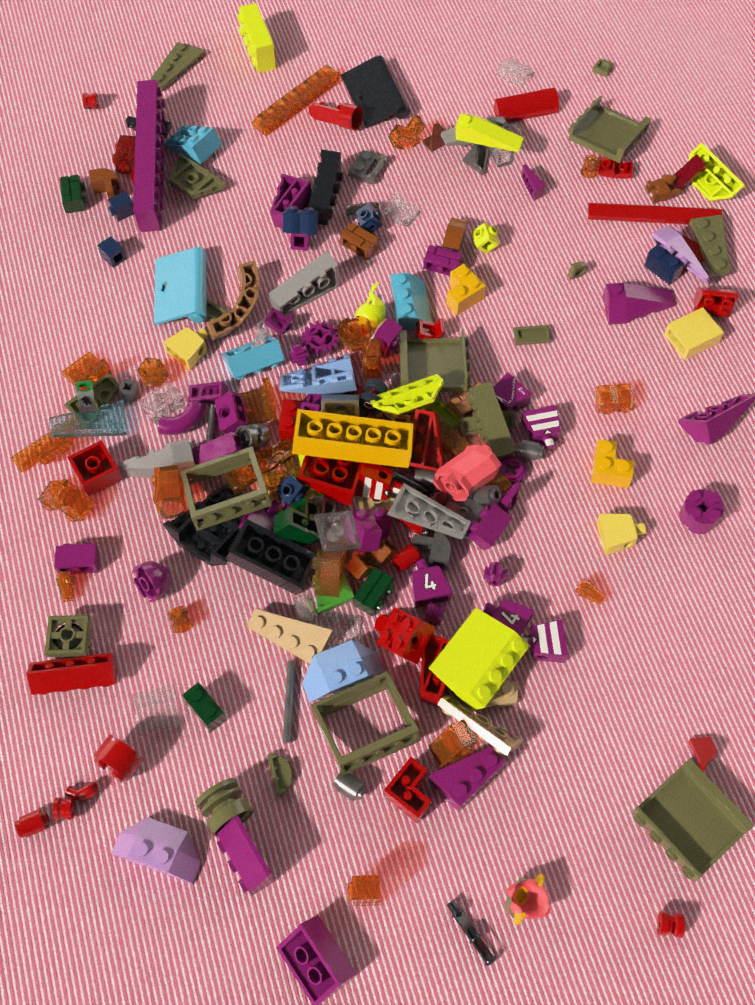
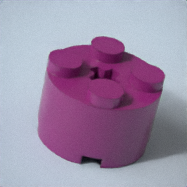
(701, 511)

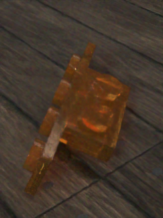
(41, 451)

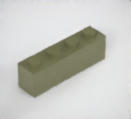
(490, 420)

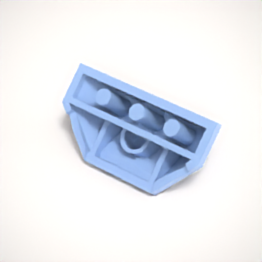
(340, 669)

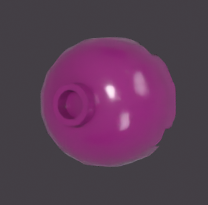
(152, 580)

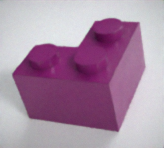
(371, 527)

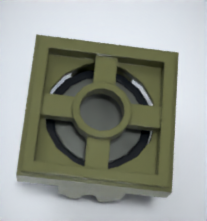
(69, 638)

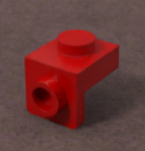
(429, 330)

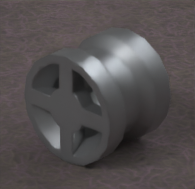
(126, 394)

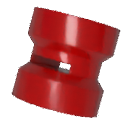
(671, 924)

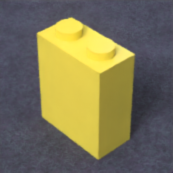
(693, 333)

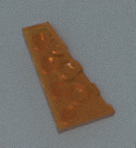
(268, 460)

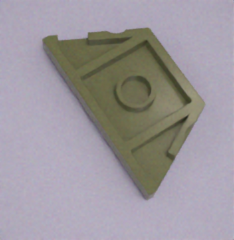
(194, 179)

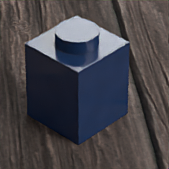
(121, 206)
(111, 251)

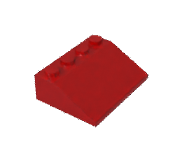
(331, 477)

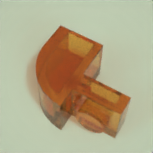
(407, 137)

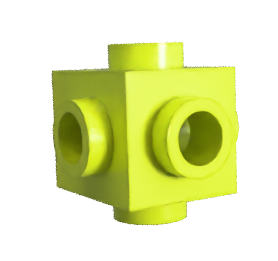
(485, 237)

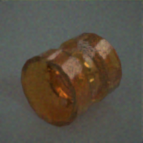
(590, 166)
(180, 619)

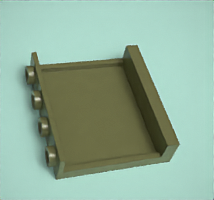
(607, 131)
(436, 356)
(692, 820)

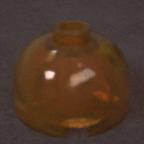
(353, 331)

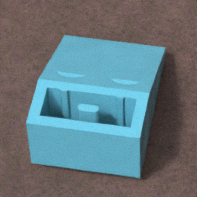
(194, 142)

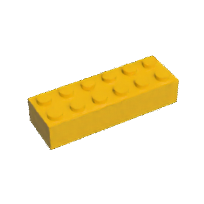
(353, 438)

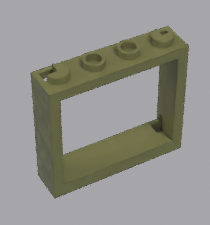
(230, 508)
(379, 748)

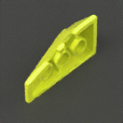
(484, 132)

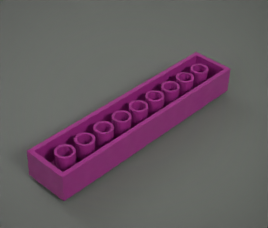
(148, 156)

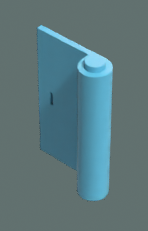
(181, 286)

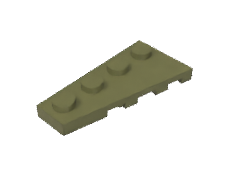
(176, 64)
(712, 243)

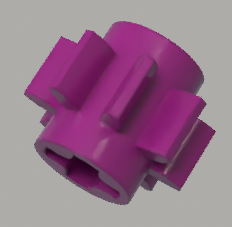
(298, 355)
(495, 574)

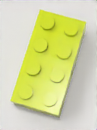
(256, 38)

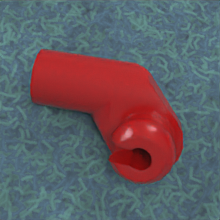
(84, 793)

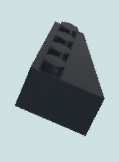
(326, 185)

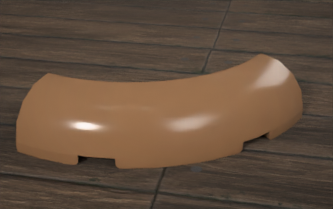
(228, 322)

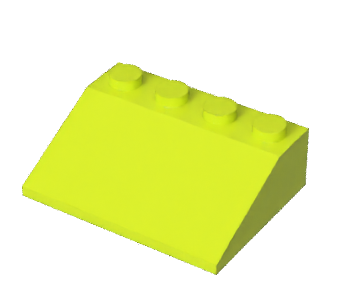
(479, 658)

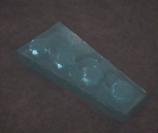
(106, 421)

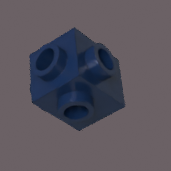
(369, 218)
(291, 490)

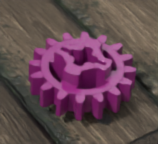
(320, 338)

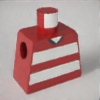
(376, 482)

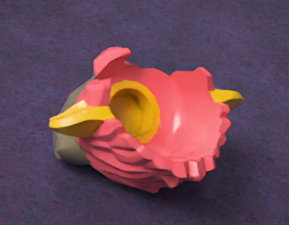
(528, 899)

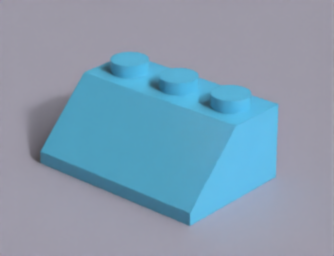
(409, 299)
(252, 359)

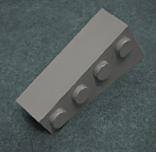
(306, 285)

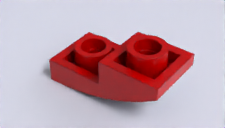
(611, 169)

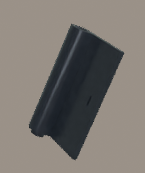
(378, 91)

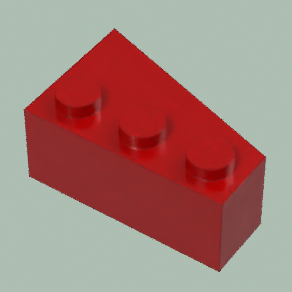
(427, 441)
(431, 687)

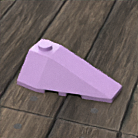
(675, 244)

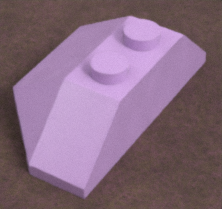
(159, 849)

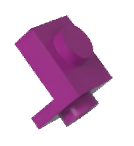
(278, 321)

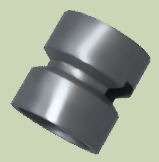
(254, 435)

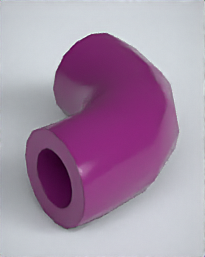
(183, 422)

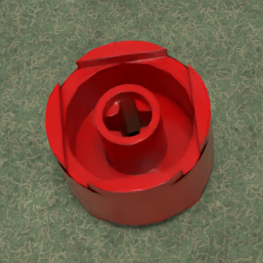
(118, 758)

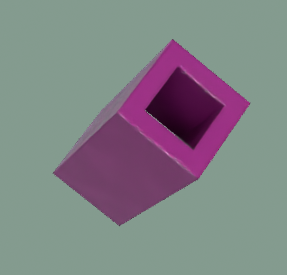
(217, 448)

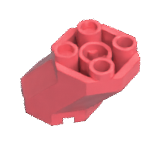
(467, 472)

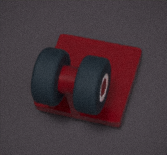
(368, 393)

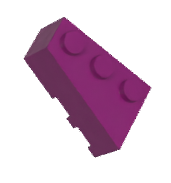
(290, 192)
(467, 777)

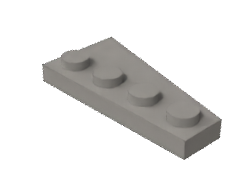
(423, 511)

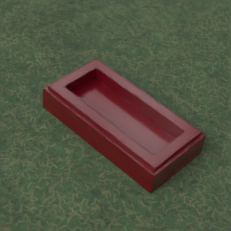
(689, 171)

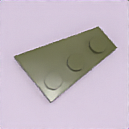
(104, 392)

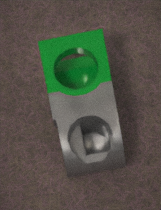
(85, 398)

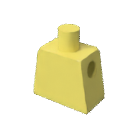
(187, 346)
(618, 532)

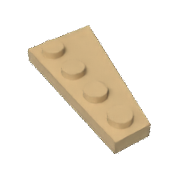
(480, 725)

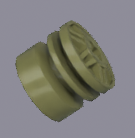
(223, 805)

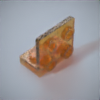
(86, 369)
(260, 403)

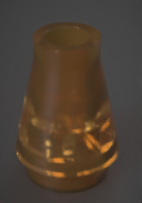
(66, 585)
(590, 592)

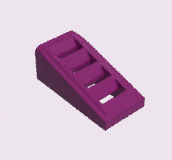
(533, 183)
(218, 389)
(509, 498)

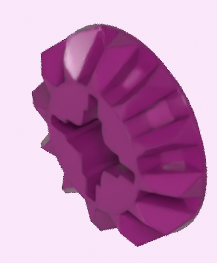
(513, 462)

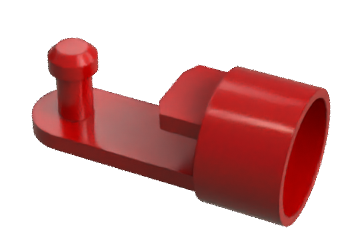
(345, 115)

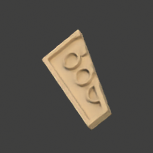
(291, 634)

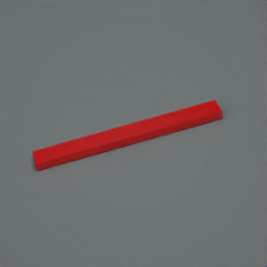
(648, 214)

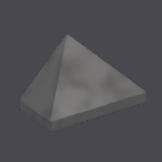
(477, 158)

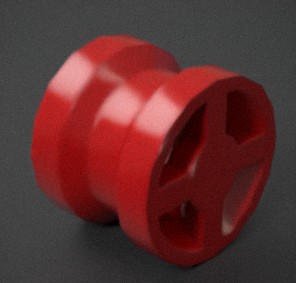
(90, 100)
(64, 808)

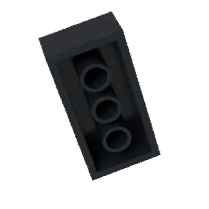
(271, 557)

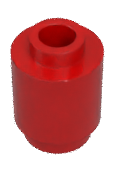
(406, 558)
(32, 823)

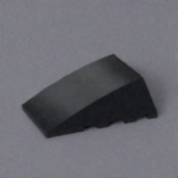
(211, 543)

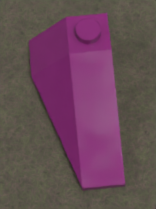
(632, 301)
(716, 420)

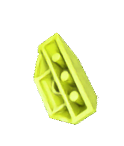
(716, 180)
(410, 396)

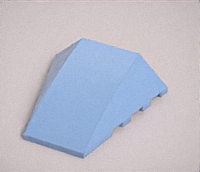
(321, 379)

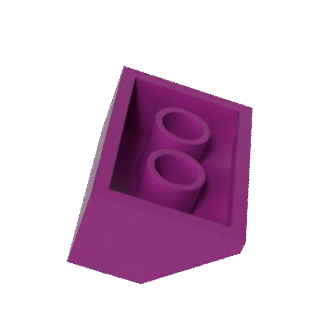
(244, 857)
(316, 960)

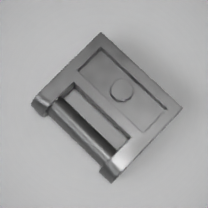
(363, 165)

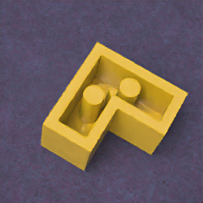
(465, 291)
(607, 468)

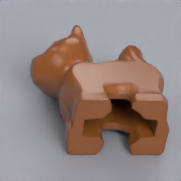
(661, 188)

